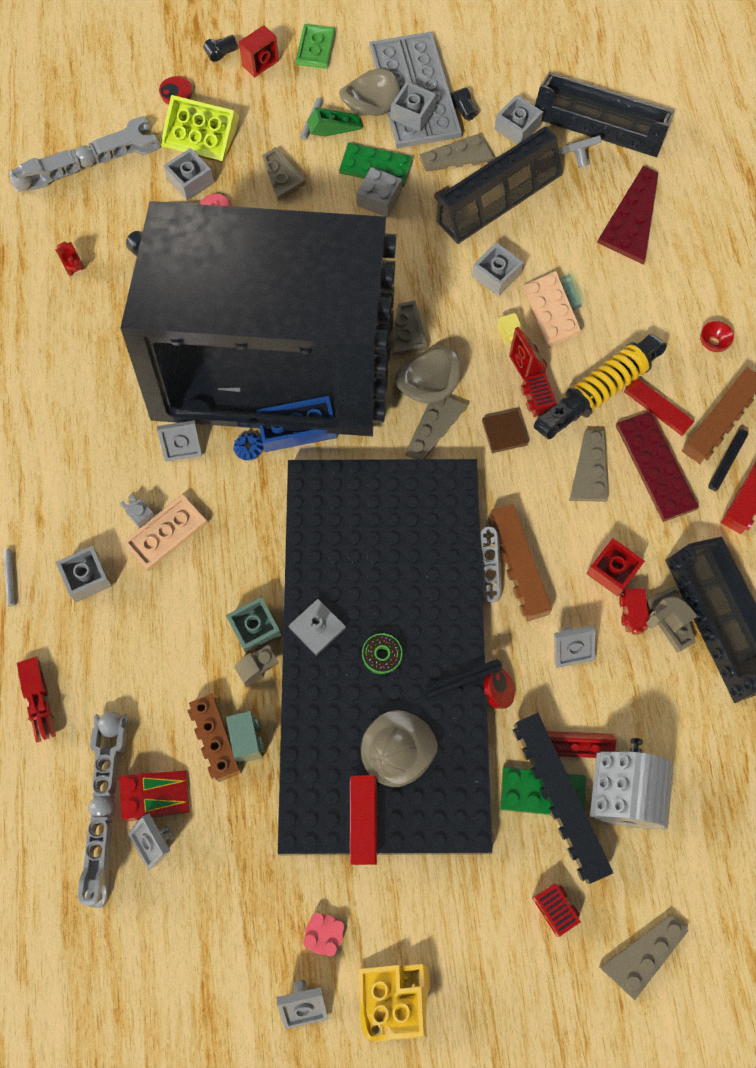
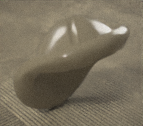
(371, 93)
(430, 375)
(398, 748)

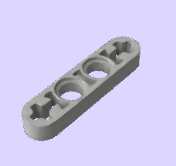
(490, 564)

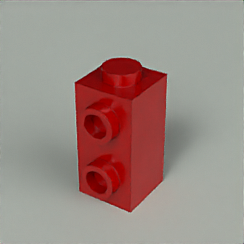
(634, 610)

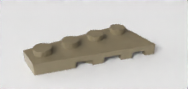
(466, 151)
(433, 426)
(590, 474)
(644, 957)

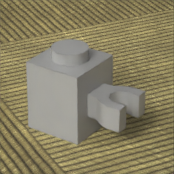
(137, 511)

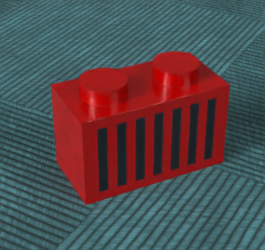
(538, 394)
(556, 909)

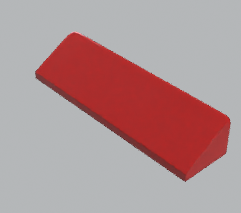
(582, 744)
(363, 820)

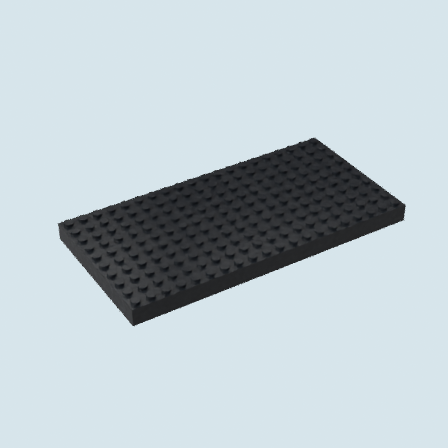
(401, 557)

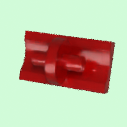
(69, 258)

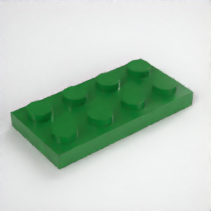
(359, 160)
(522, 793)

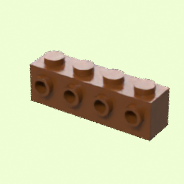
(214, 737)

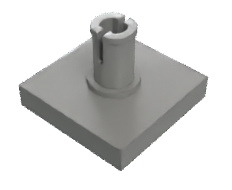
(579, 149)
(179, 440)
(317, 627)
(574, 646)
(150, 841)
(302, 1006)

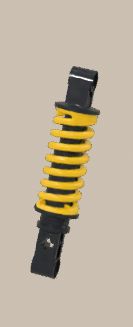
(601, 385)

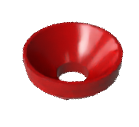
(717, 330)

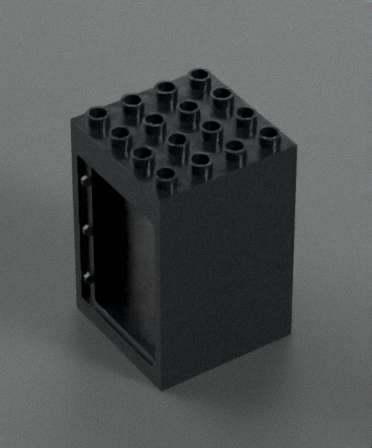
(265, 306)

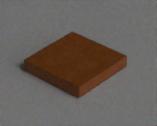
(504, 431)

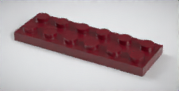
(657, 466)

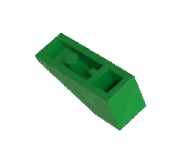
(331, 122)

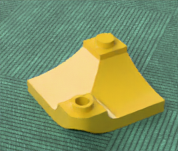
(394, 1001)

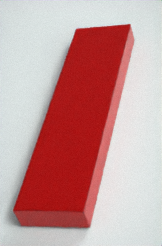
(659, 406)

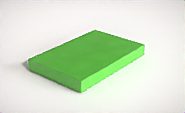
(315, 46)

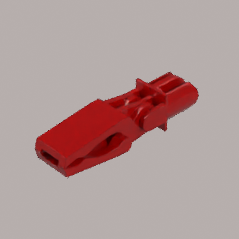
(33, 688)

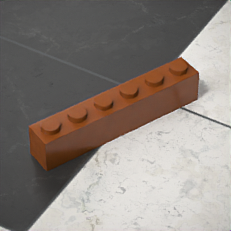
(721, 417)
(520, 563)

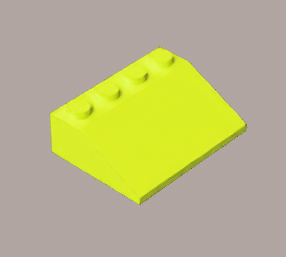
(199, 127)

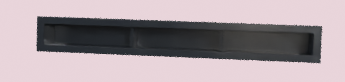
(563, 799)

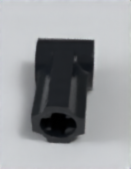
(216, 49)
(462, 100)

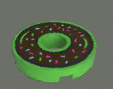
(378, 642)

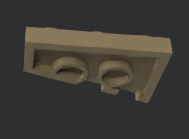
(282, 174)
(408, 330)
(683, 637)

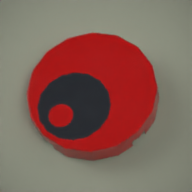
(175, 86)
(499, 689)

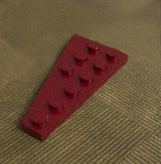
(631, 222)

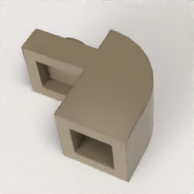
(674, 612)
(252, 666)

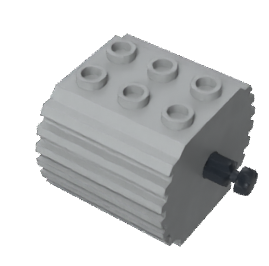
(632, 788)

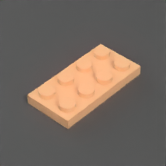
(552, 309)
(165, 532)

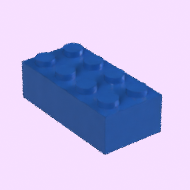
(278, 439)

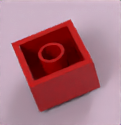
(259, 51)
(615, 567)

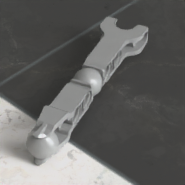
(100, 150)
(95, 872)

